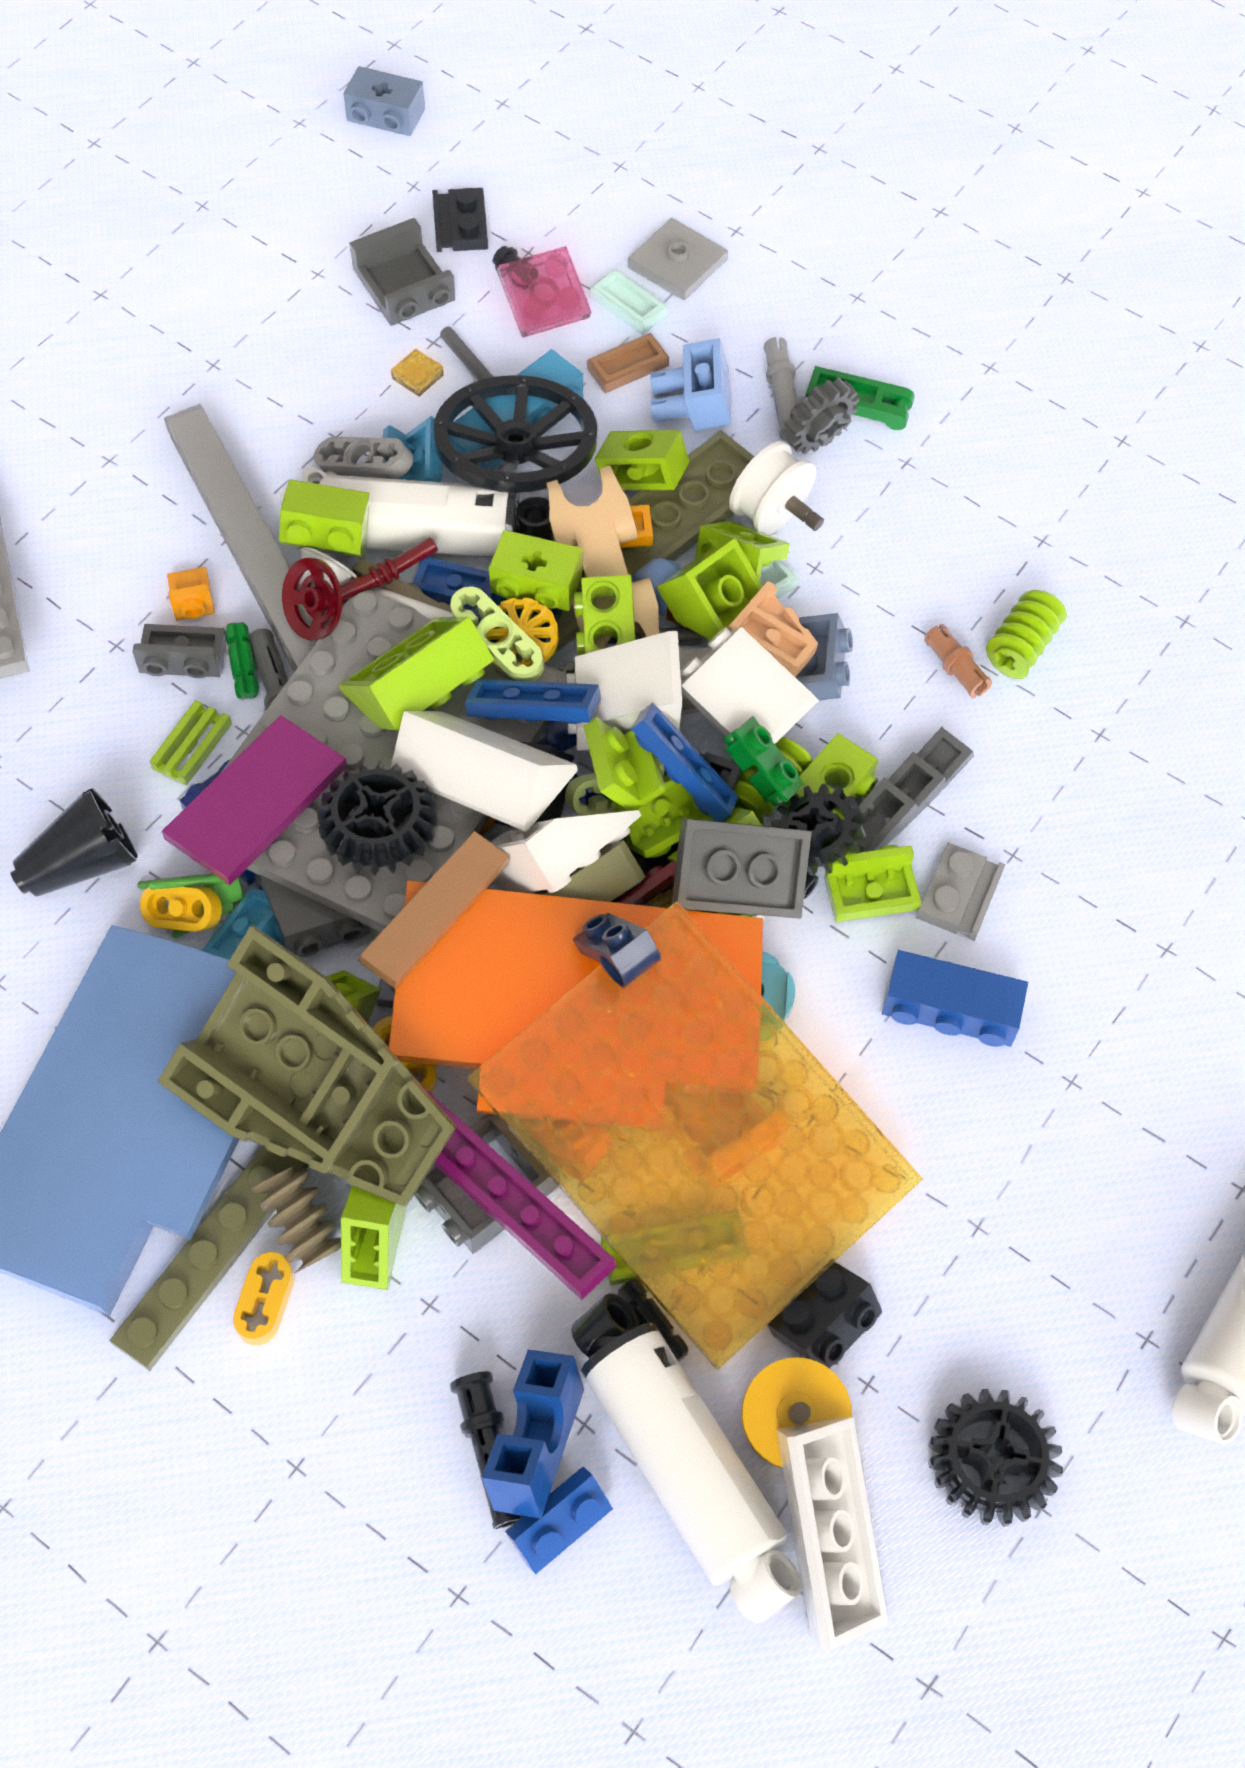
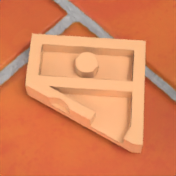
(777, 629)

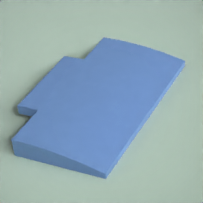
(94, 1137)

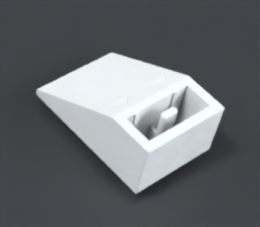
(556, 848)

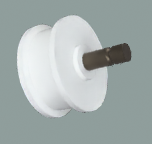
(775, 490)

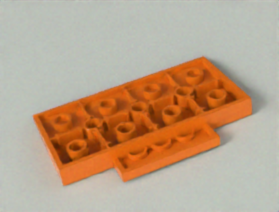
(512, 963)

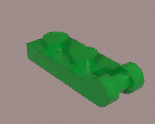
(871, 395)

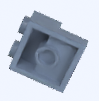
(827, 669)

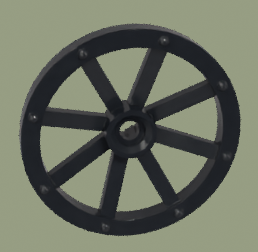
(515, 439)

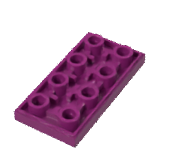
(254, 799)

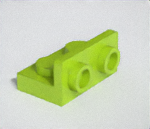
(757, 546)
(622, 766)

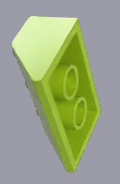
(419, 671)

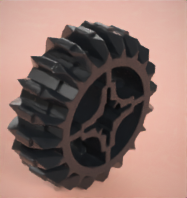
(368, 838)
(1015, 1458)

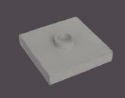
(677, 259)

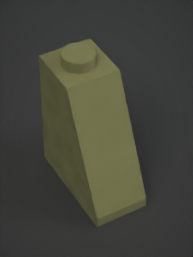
(605, 878)

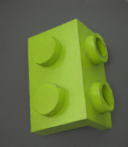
(661, 820)
(873, 884)

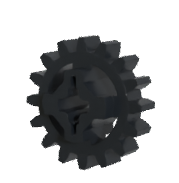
(830, 835)

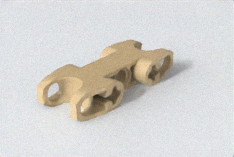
(599, 532)

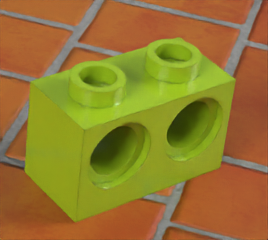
(615, 621)

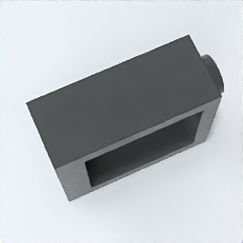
(455, 1226)

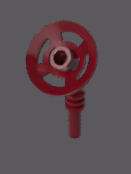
(330, 599)

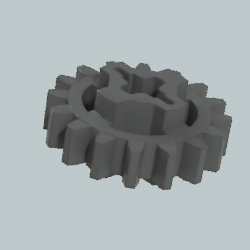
(821, 416)

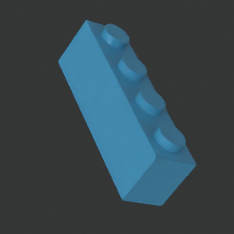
(549, 367)

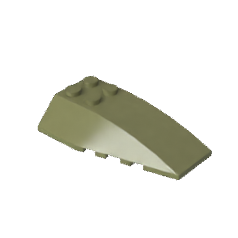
(308, 1077)

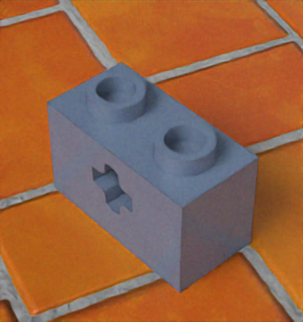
(384, 101)

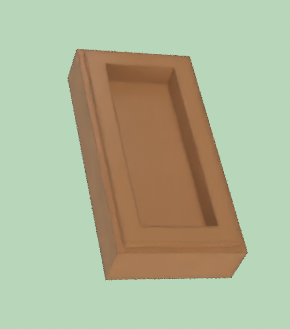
(627, 362)

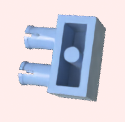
(704, 387)

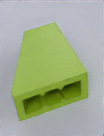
(369, 1239)

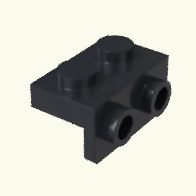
(827, 1316)

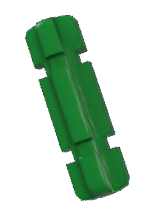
(241, 661)

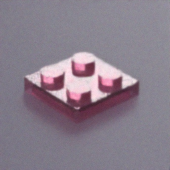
(544, 291)

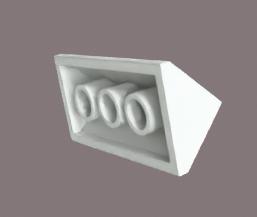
(480, 767)
(832, 1531)

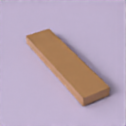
(434, 910)

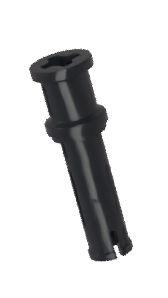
(481, 1425)

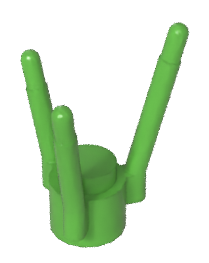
(225, 892)

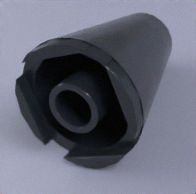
(74, 848)

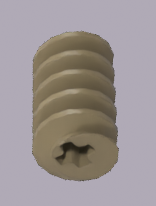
(298, 1217)

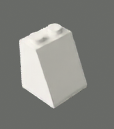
(630, 680)
(742, 682)

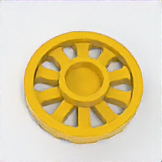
(529, 626)

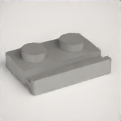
(960, 891)

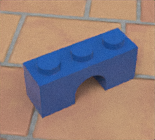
(526, 1464)

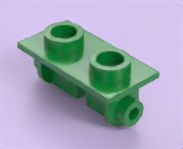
(776, 776)

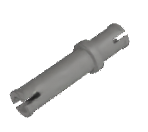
(781, 376)

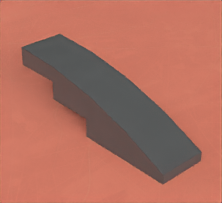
(911, 789)

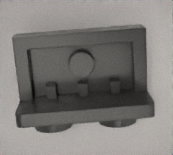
(180, 650)

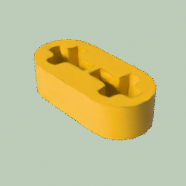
(253, 1294)

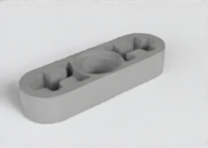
(374, 466)

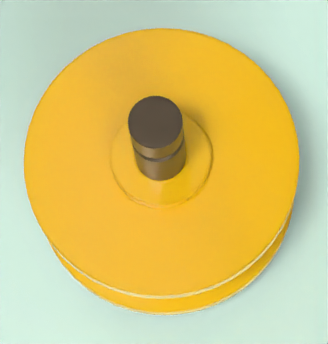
(787, 1396)

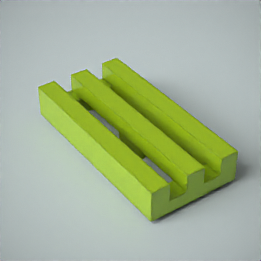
(185, 738)

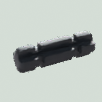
(649, 1312)

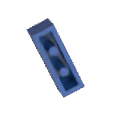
(955, 999)

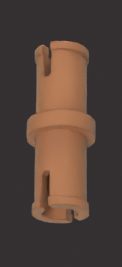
(958, 661)

